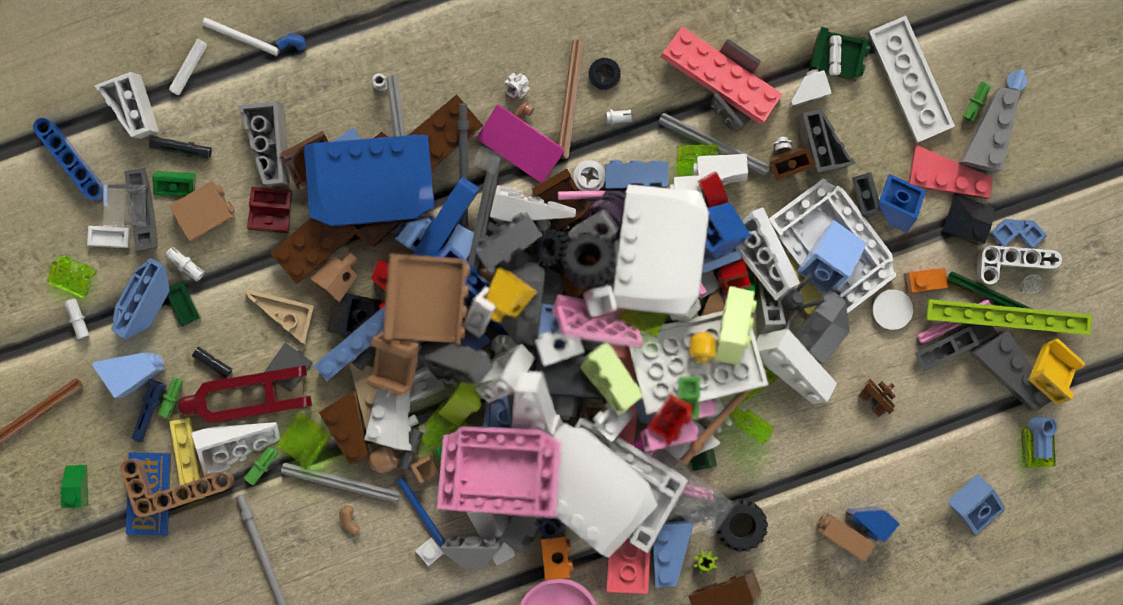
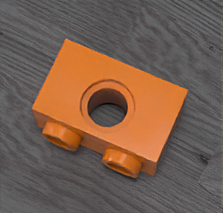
(552, 569)

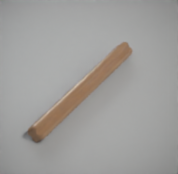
(570, 96)

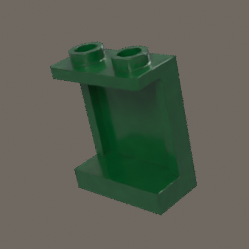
(852, 54)

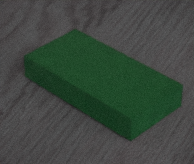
(183, 304)

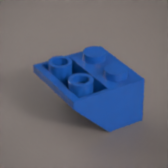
(724, 230)
(875, 520)

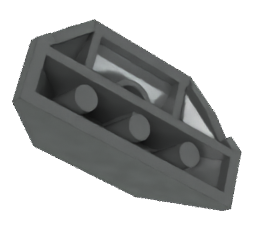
(524, 327)
(824, 327)

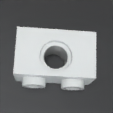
(547, 352)

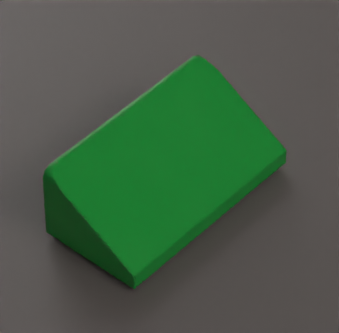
(173, 183)

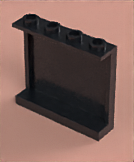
(567, 378)

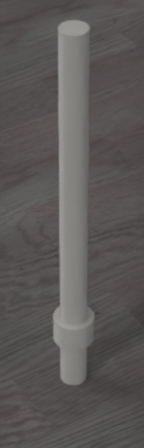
(247, 515)

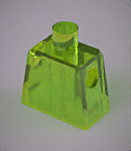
(439, 426)
(759, 431)

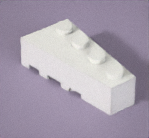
(766, 255)
(795, 365)

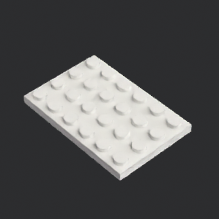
(667, 358)

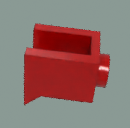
(734, 276)

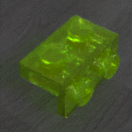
(71, 275)
(1028, 459)

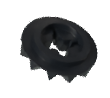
(599, 66)

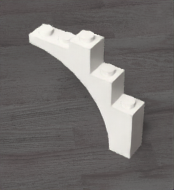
(729, 167)

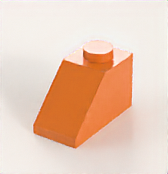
(926, 280)

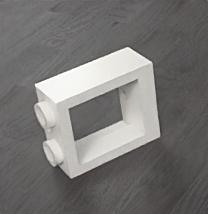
(506, 373)

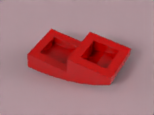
(713, 190)

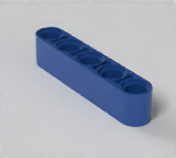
(61, 155)
(447, 218)

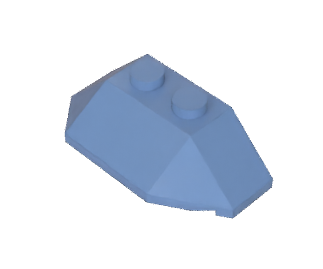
(141, 299)

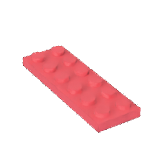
(721, 75)

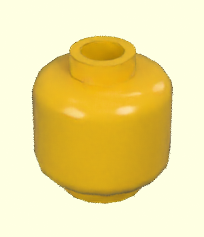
(702, 347)

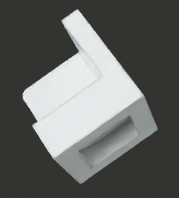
(600, 301)

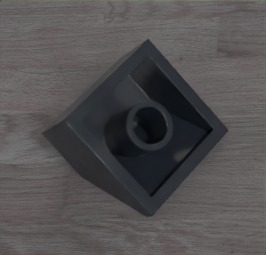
(351, 313)

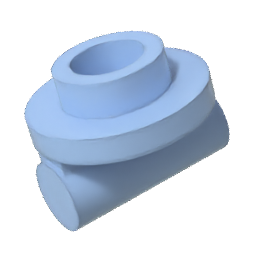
(1016, 80)

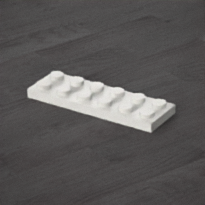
(911, 79)

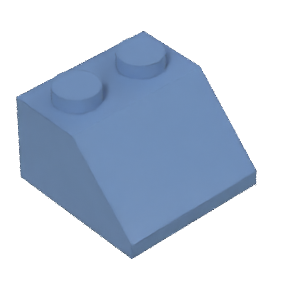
(976, 504)

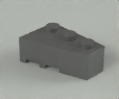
(507, 240)

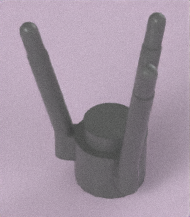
(794, 299)

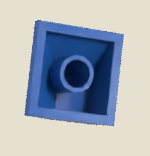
(900, 203)

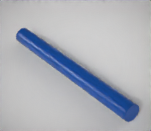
(421, 511)

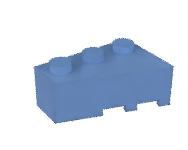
(649, 174)
(669, 552)

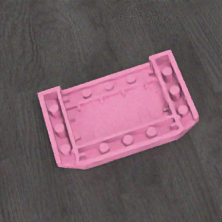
(500, 471)

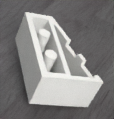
(130, 103)
(533, 404)

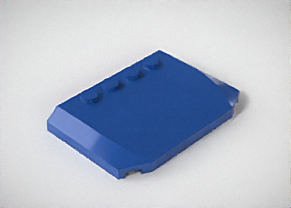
(369, 180)

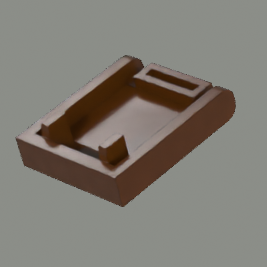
(295, 159)

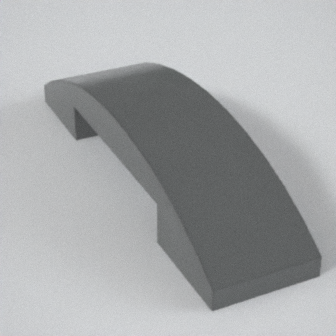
(144, 236)

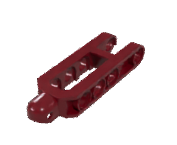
(197, 403)

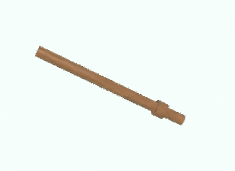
(697, 446)

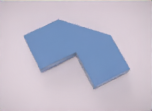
(1027, 230)

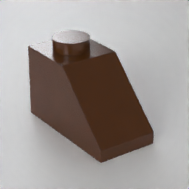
(791, 162)

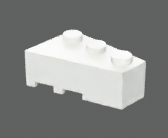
(389, 420)

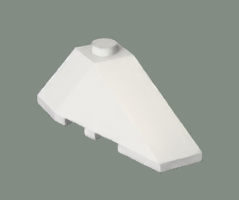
(510, 202)

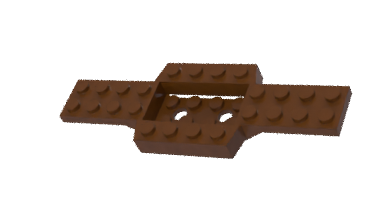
(317, 241)

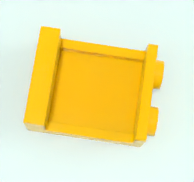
(1055, 371)

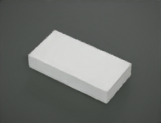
(108, 237)

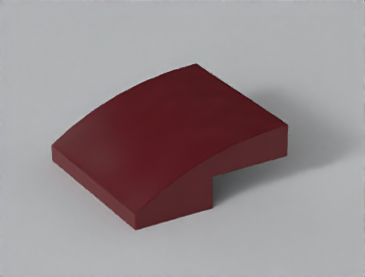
(269, 209)

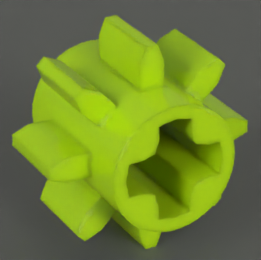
(710, 564)

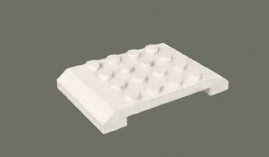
(664, 483)

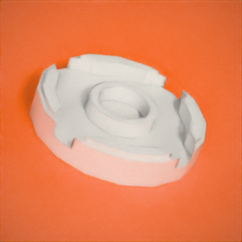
(892, 309)

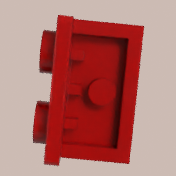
(671, 419)

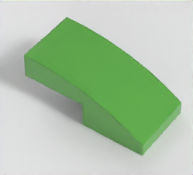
(689, 392)

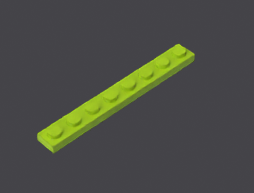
(1008, 317)

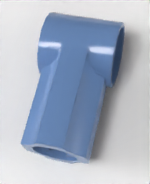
(1043, 430)

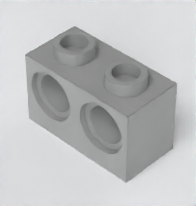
(592, 225)

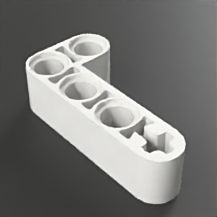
(1018, 261)

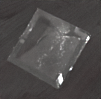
(124, 205)

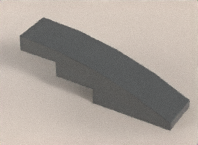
(954, 345)

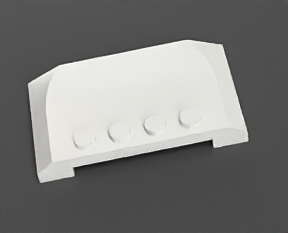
(806, 218)
(661, 250)
(599, 491)

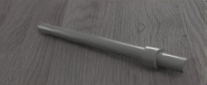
(463, 125)

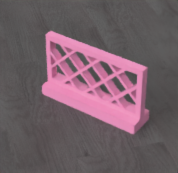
(573, 309)

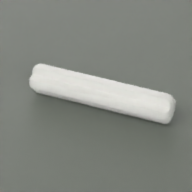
(188, 67)

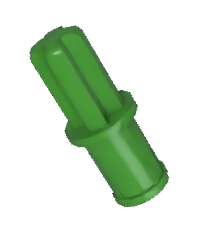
(977, 101)
(170, 398)
(261, 465)

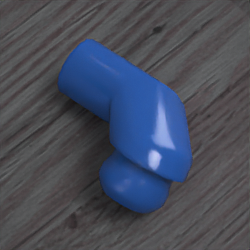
(292, 39)

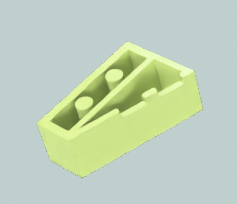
(735, 325)
(611, 378)

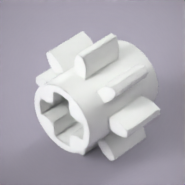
(516, 85)

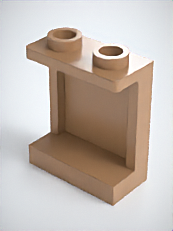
(202, 210)
(394, 364)

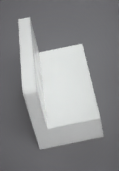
(479, 314)

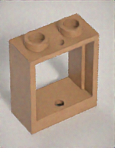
(845, 536)

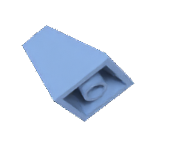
(832, 257)
(128, 373)

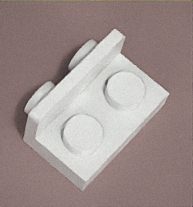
(610, 424)

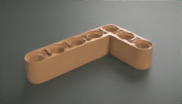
(172, 494)

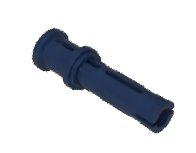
(150, 401)

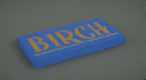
(158, 473)

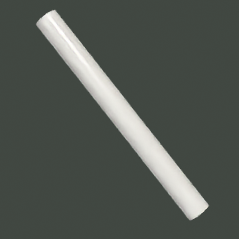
(240, 36)

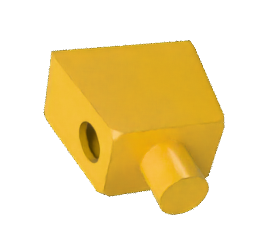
(508, 295)

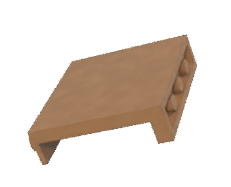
(425, 298)

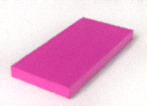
(520, 143)

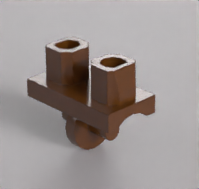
(884, 403)

